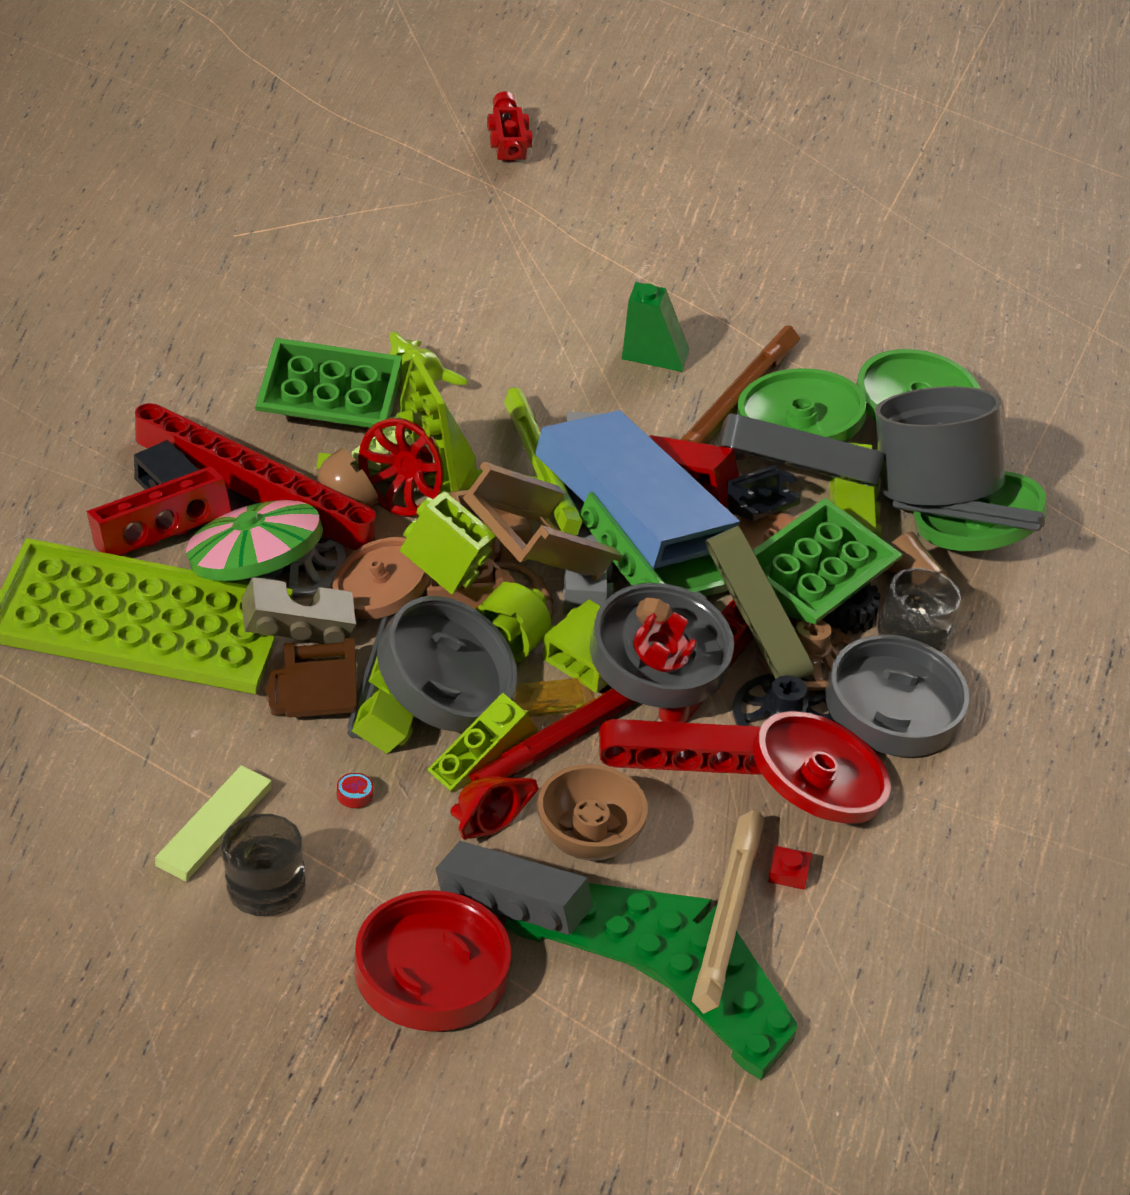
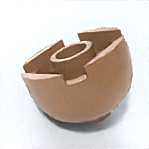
(347, 478)

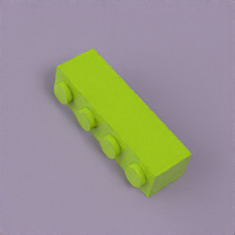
(857, 500)

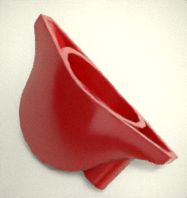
(491, 804)

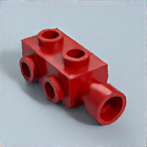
(508, 128)

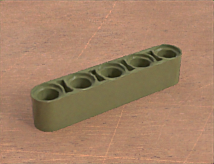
(759, 604)

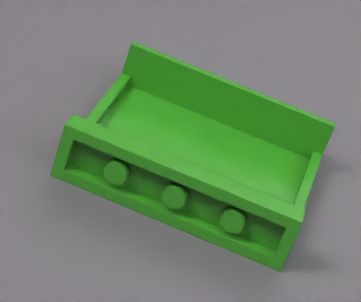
(694, 574)

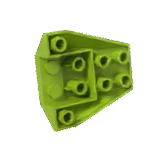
(426, 407)

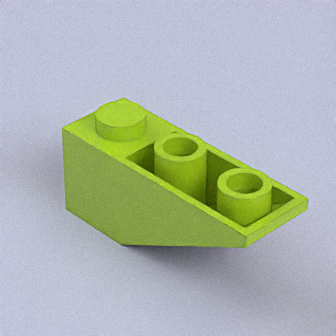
(482, 742)

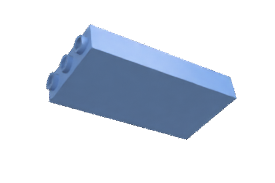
(637, 483)

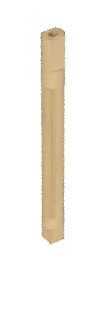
(728, 911)

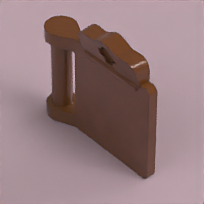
(315, 685)

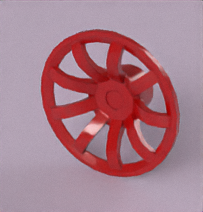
(406, 463)

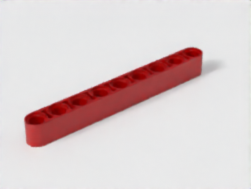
(255, 474)

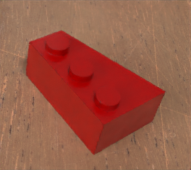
(706, 463)

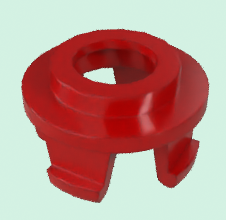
(671, 635)

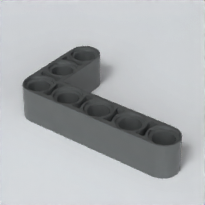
(800, 449)

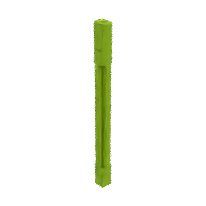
(529, 432)

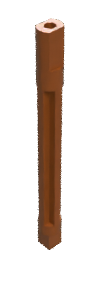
(727, 403)

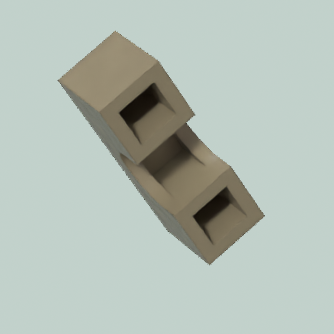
(272, 612)

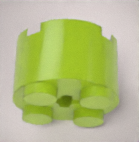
(518, 615)

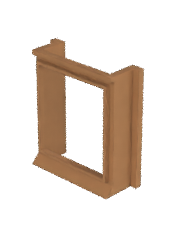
(536, 501)

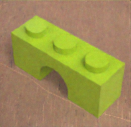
(382, 718)

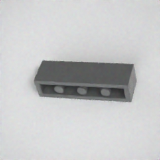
(516, 887)

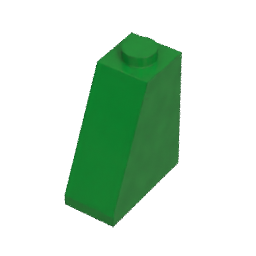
(653, 329)

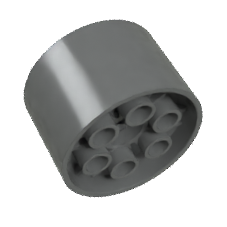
(941, 445)

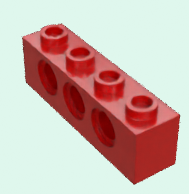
(172, 498)

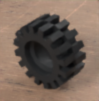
(859, 615)

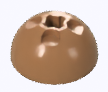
(592, 811)

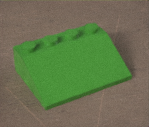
(330, 383)
(822, 561)

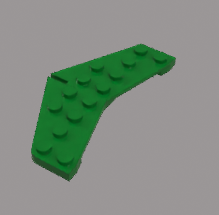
(664, 941)

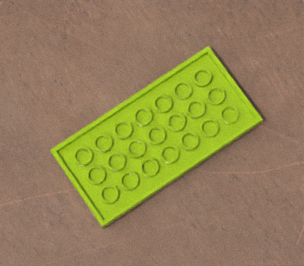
(131, 616)

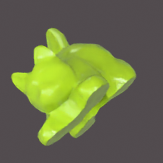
(433, 365)

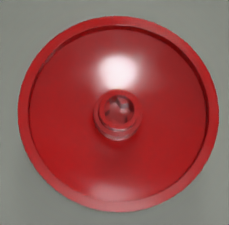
(821, 767)

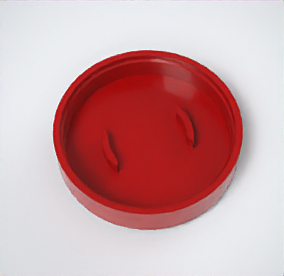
(432, 960)

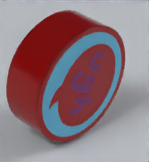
(354, 790)

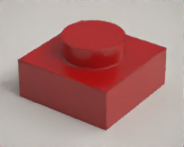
(789, 867)

